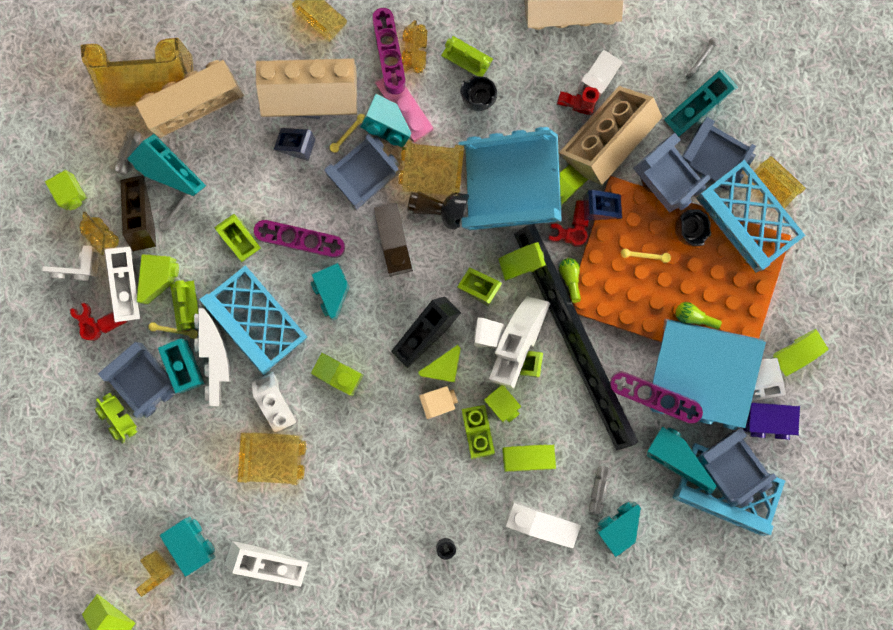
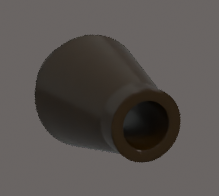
(423, 204)

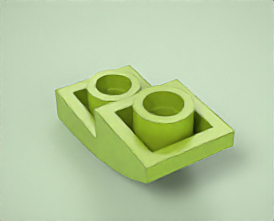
(522, 261)
(801, 353)
(478, 432)
(529, 458)

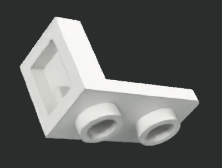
(601, 73)
(88, 262)
(272, 402)

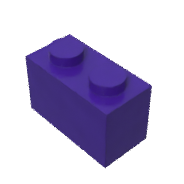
(773, 419)

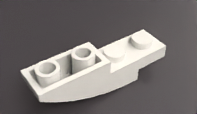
(517, 339)
(212, 345)

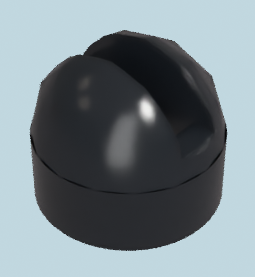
(440, 548)

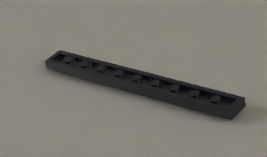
(579, 344)

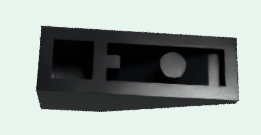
(425, 330)

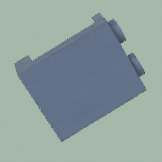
(716, 153)
(363, 171)
(670, 175)
(139, 380)
(736, 469)

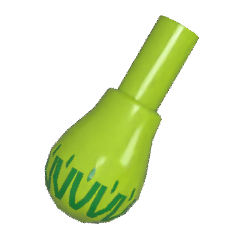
(569, 271)
(690, 314)

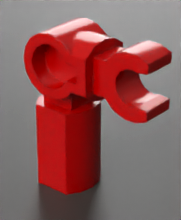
(581, 103)
(575, 236)
(89, 328)

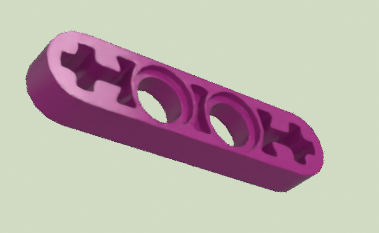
(390, 50)
(299, 240)
(657, 394)

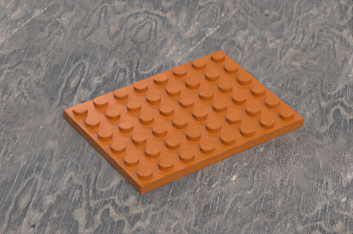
(644, 292)

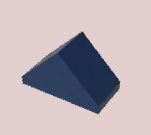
(295, 142)
(602, 205)

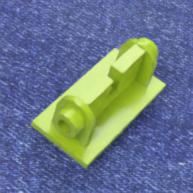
(466, 56)
(184, 304)
(119, 426)

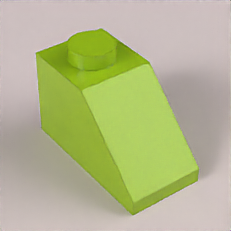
(570, 183)
(155, 276)
(337, 374)

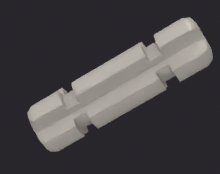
(126, 150)
(599, 490)

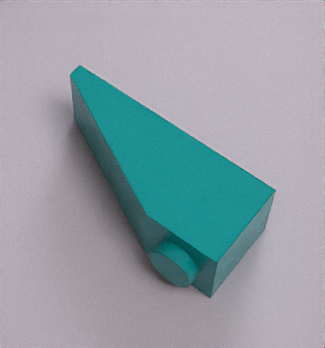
(701, 102)
(162, 165)
(677, 456)

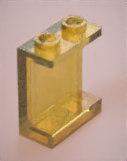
(431, 169)
(271, 458)

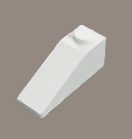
(121, 283)
(488, 333)
(769, 380)
(541, 524)
(264, 564)

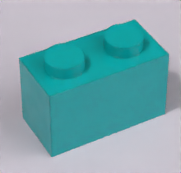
(181, 366)
(188, 545)

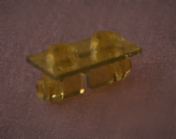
(414, 37)
(97, 233)

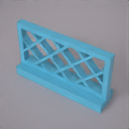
(735, 231)
(238, 334)
(724, 511)

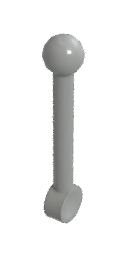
(712, 43)
(164, 225)

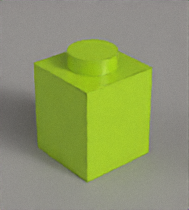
(66, 190)
(503, 404)

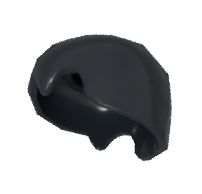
(485, 91)
(453, 210)
(693, 227)

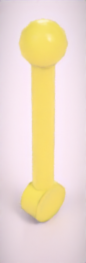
(334, 147)
(664, 257)
(192, 333)

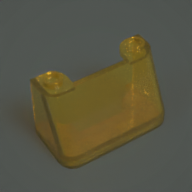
(127, 81)

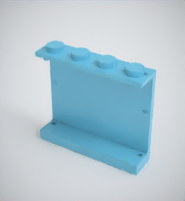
(512, 179)
(711, 368)

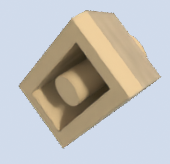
(438, 402)

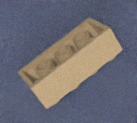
(571, 12)
(306, 87)
(189, 98)
(611, 134)

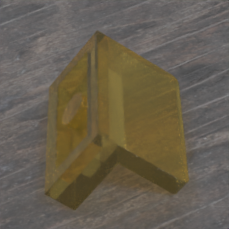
(320, 17)
(779, 181)
(157, 568)

